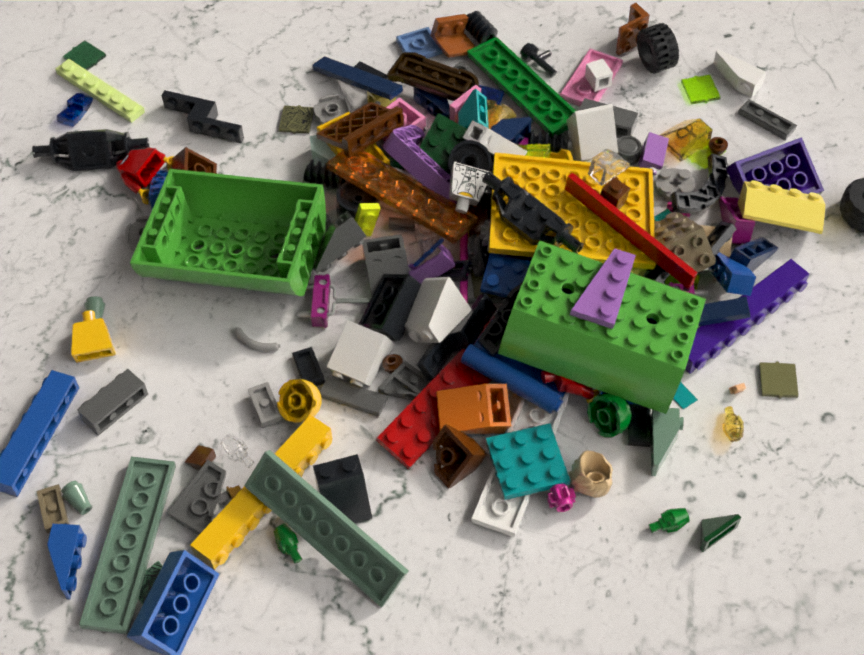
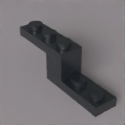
(202, 116)
(716, 239)
(459, 338)

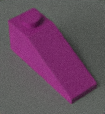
(731, 214)

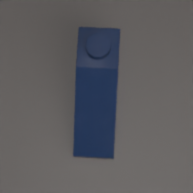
(754, 253)

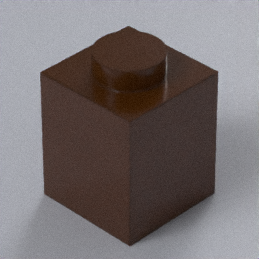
(615, 192)

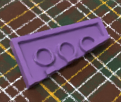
(605, 292)

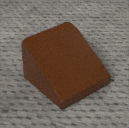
(200, 456)

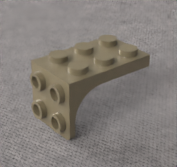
(685, 240)

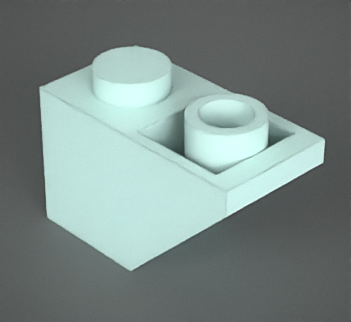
(320, 151)

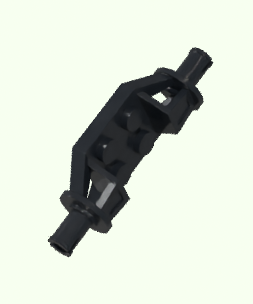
(90, 149)
(530, 216)

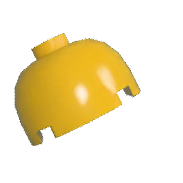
(298, 400)

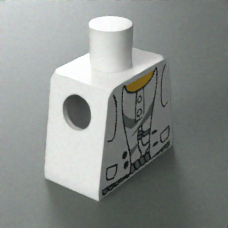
(466, 186)

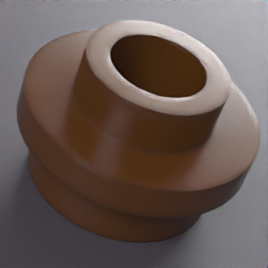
(718, 145)
(392, 362)

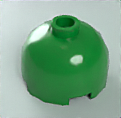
(609, 414)

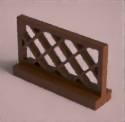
(362, 136)

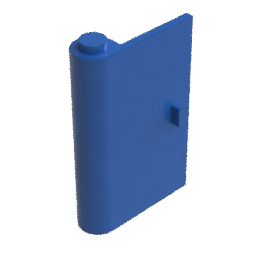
(518, 376)

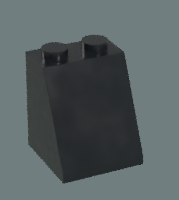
(344, 486)

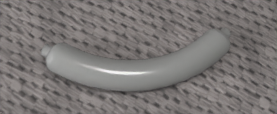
(254, 344)

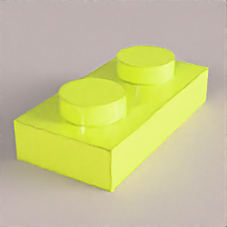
(367, 217)

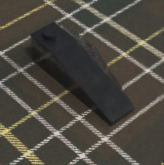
(494, 332)

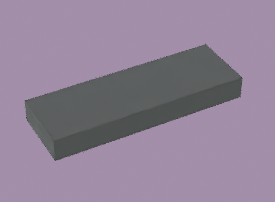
(767, 119)
(353, 396)

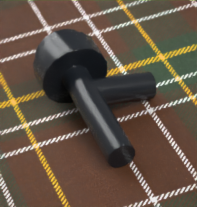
(529, 53)

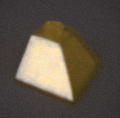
(687, 137)

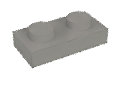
(265, 404)

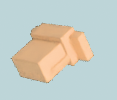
(737, 388)

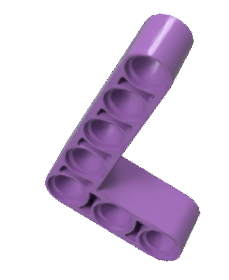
(404, 148)

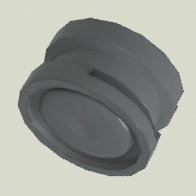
(629, 149)

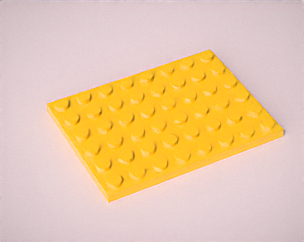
(546, 182)

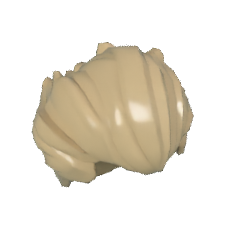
(591, 474)

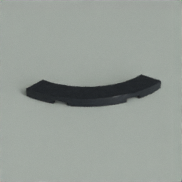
(709, 193)

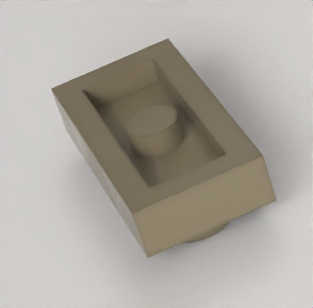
(52, 507)

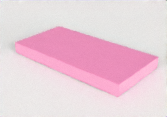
(579, 88)

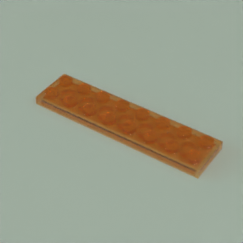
(403, 194)

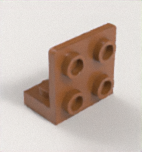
(628, 33)
(450, 35)

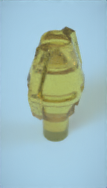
(733, 425)

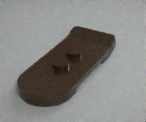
(431, 76)

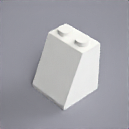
(592, 132)
(436, 310)
(359, 354)

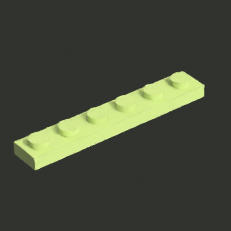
(100, 90)

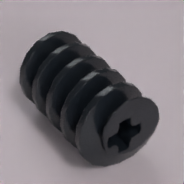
(480, 27)
(556, 145)
(321, 175)

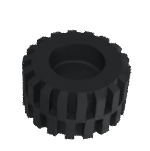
(657, 48)

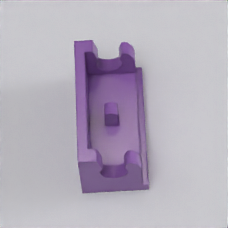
(653, 152)
(433, 267)

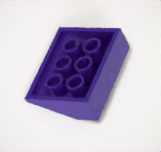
(783, 165)

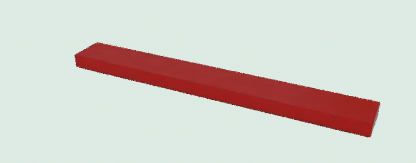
(631, 231)

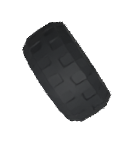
(853, 204)

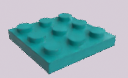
(527, 461)

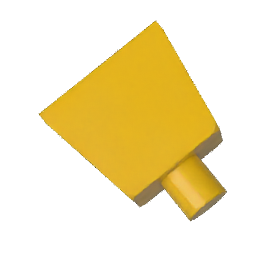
(91, 339)

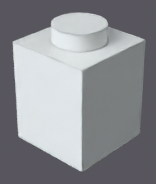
(598, 75)

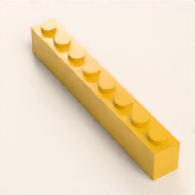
(245, 509)

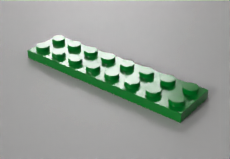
(522, 85)

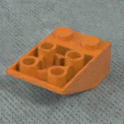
(475, 409)

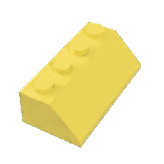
(782, 206)

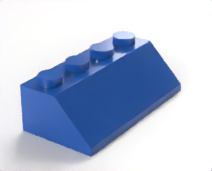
(173, 604)

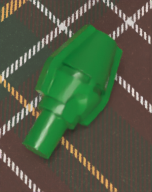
(670, 520)
(287, 542)

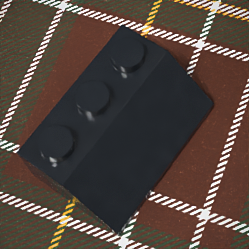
(391, 305)

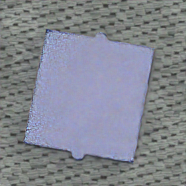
(428, 252)

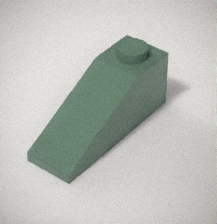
(663, 435)

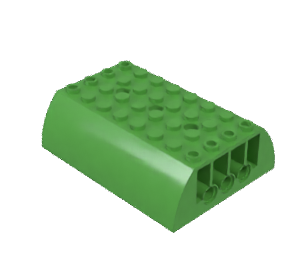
(231, 215)
(629, 361)

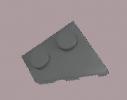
(404, 382)

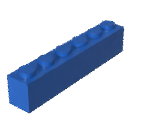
(35, 431)

